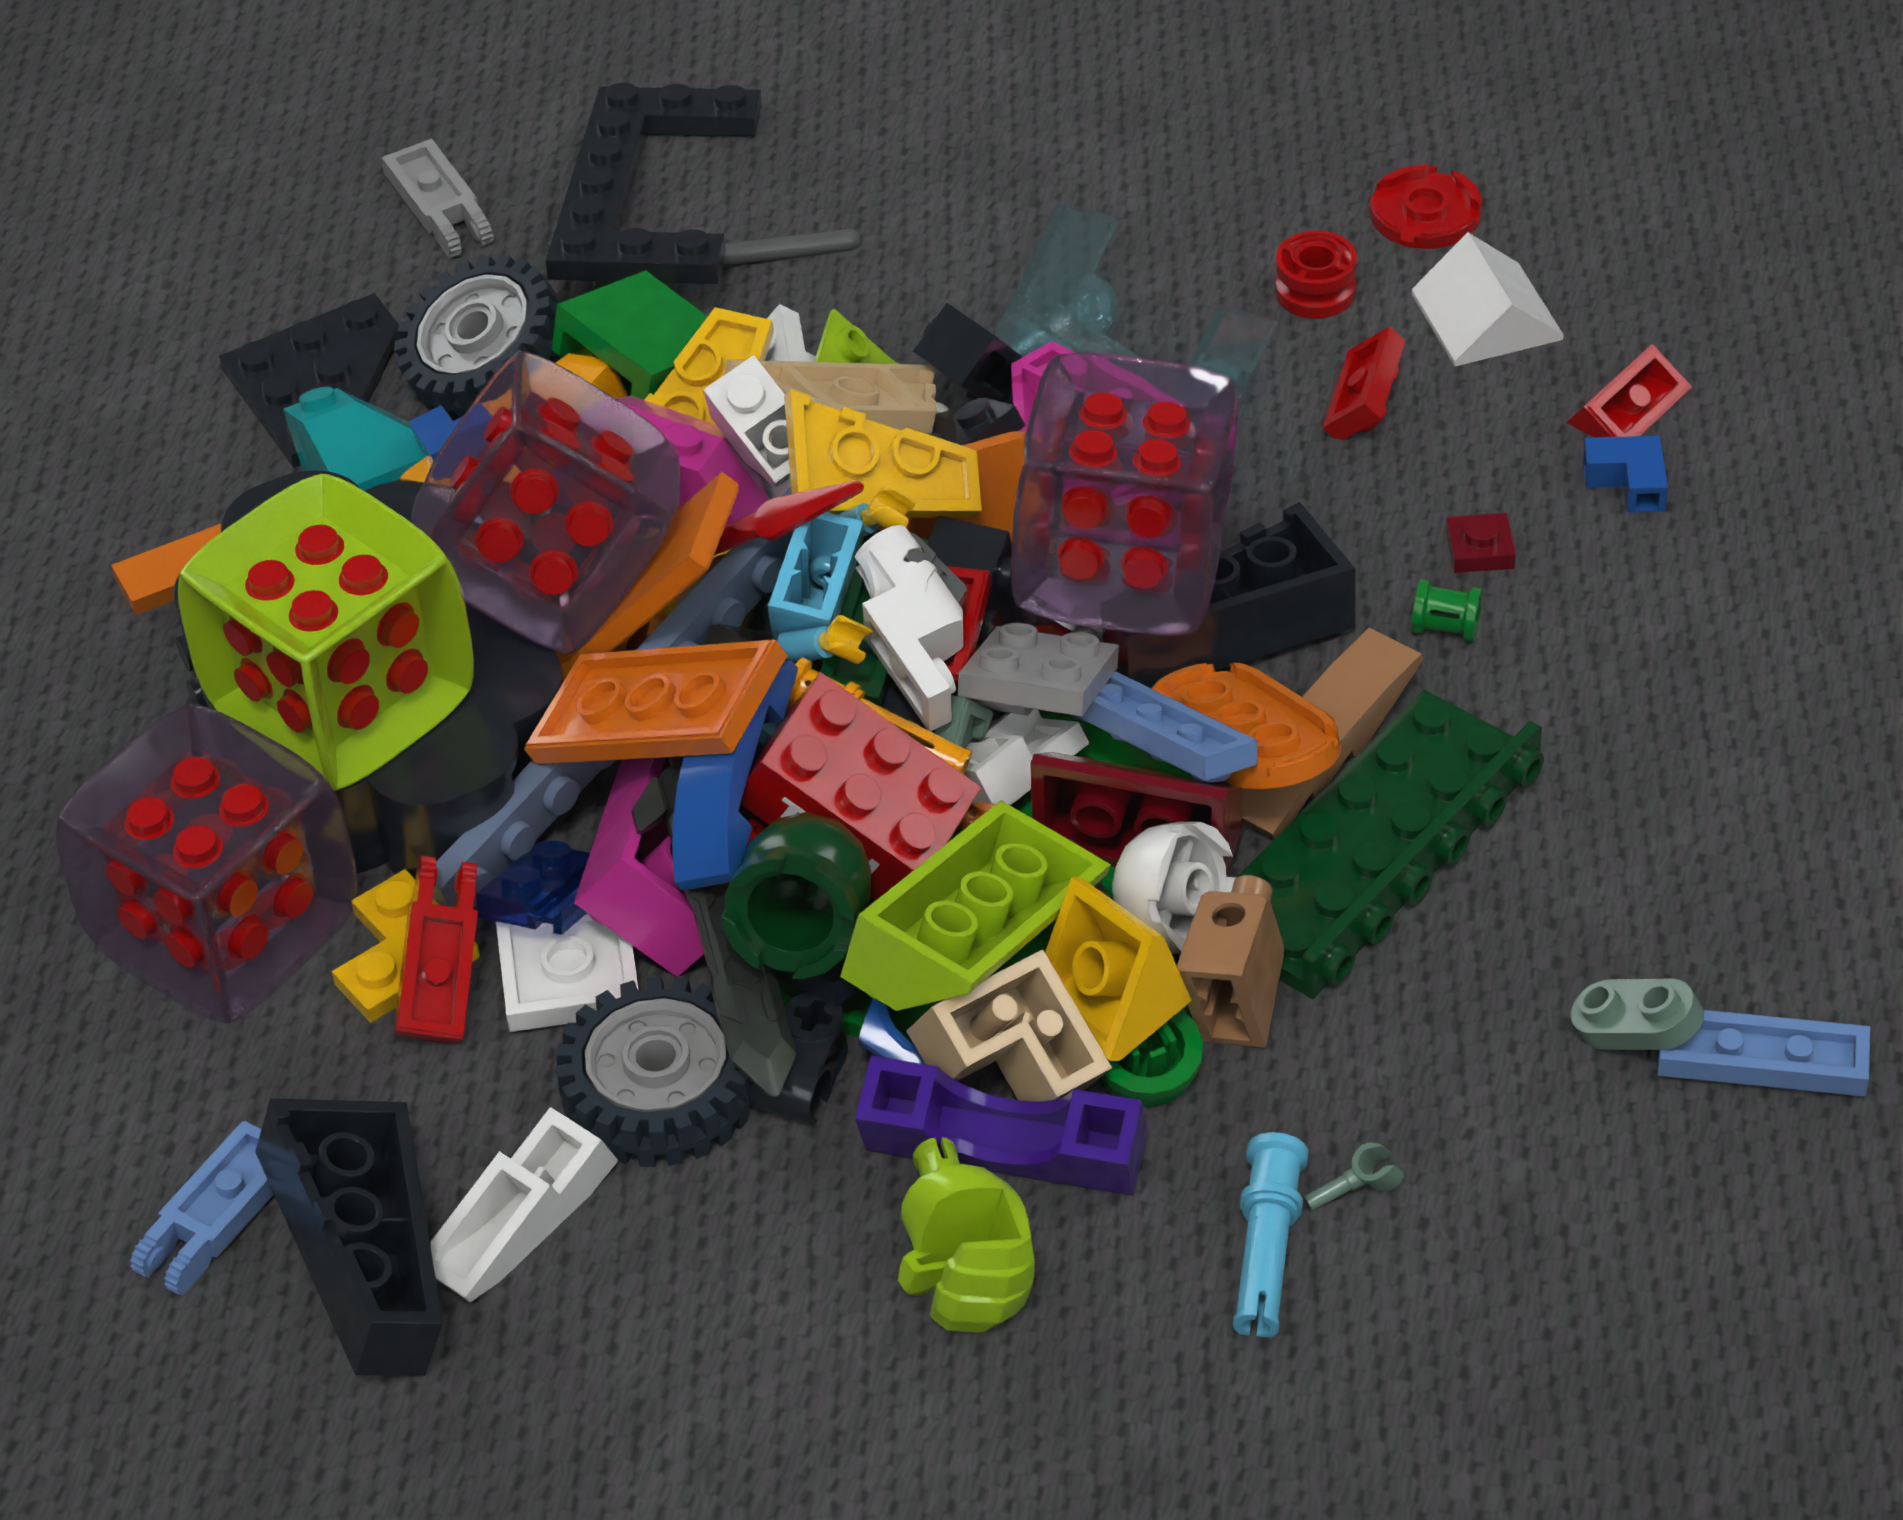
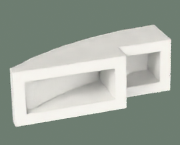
(518, 1204)

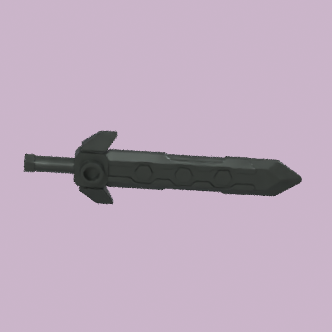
(744, 996)

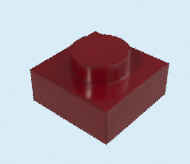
(1480, 542)

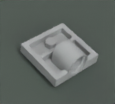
(1036, 670)

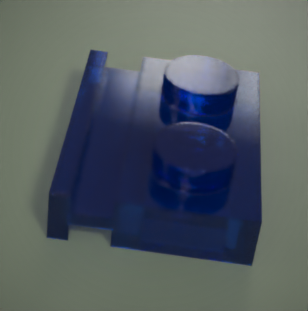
(537, 889)

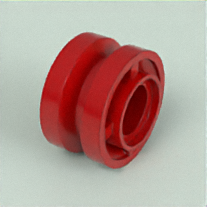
(1316, 274)

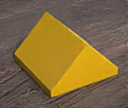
(1114, 969)

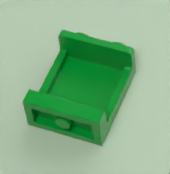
(631, 326)

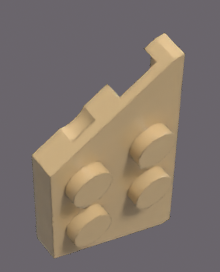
(885, 392)

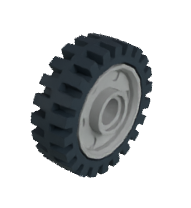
(473, 329)
(652, 1073)

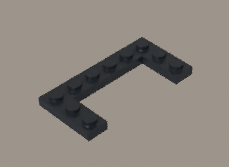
(587, 231)

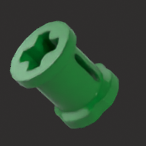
(1447, 610)

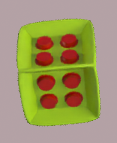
(328, 627)

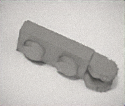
(436, 195)

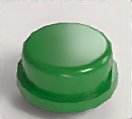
(1159, 1065)

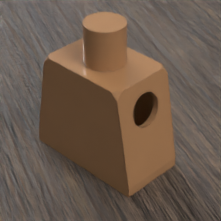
(1233, 963)

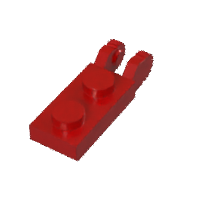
(437, 958)

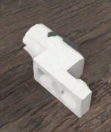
(913, 618)

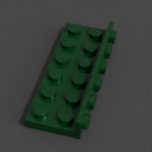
(1386, 832)

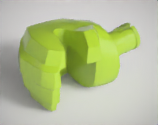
(966, 1241)

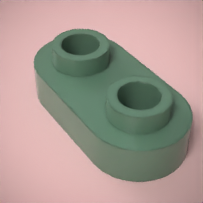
(1637, 1014)

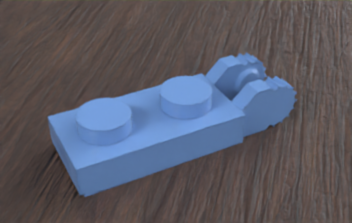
(206, 1212)

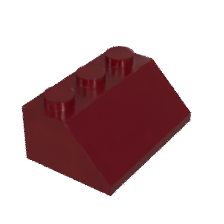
(1112, 803)

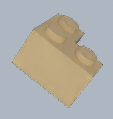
(1020, 1022)

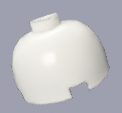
(1167, 873)

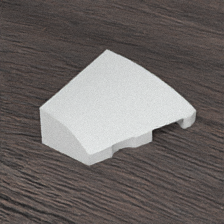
(1004, 754)

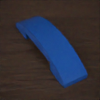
(707, 826)

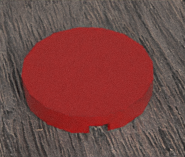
(1425, 220)

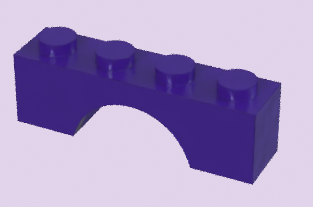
(1068, 1140)

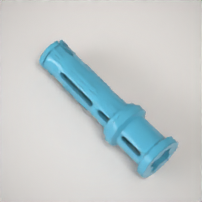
(1270, 1208)

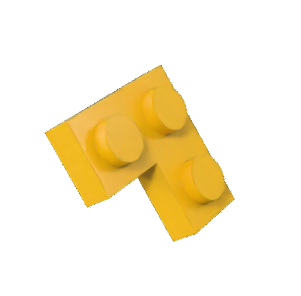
(374, 975)

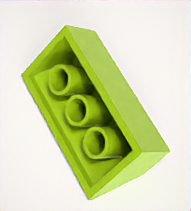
(965, 910)

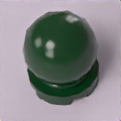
(798, 895)

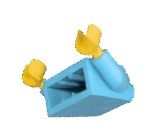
(817, 577)

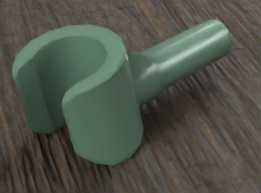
(1360, 1174)

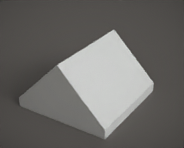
(1483, 304)

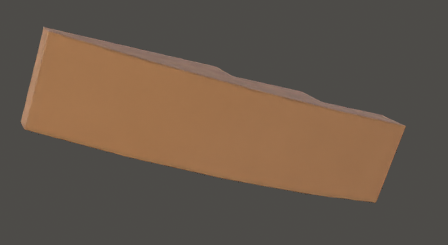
(1358, 695)

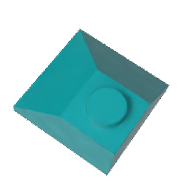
(351, 437)

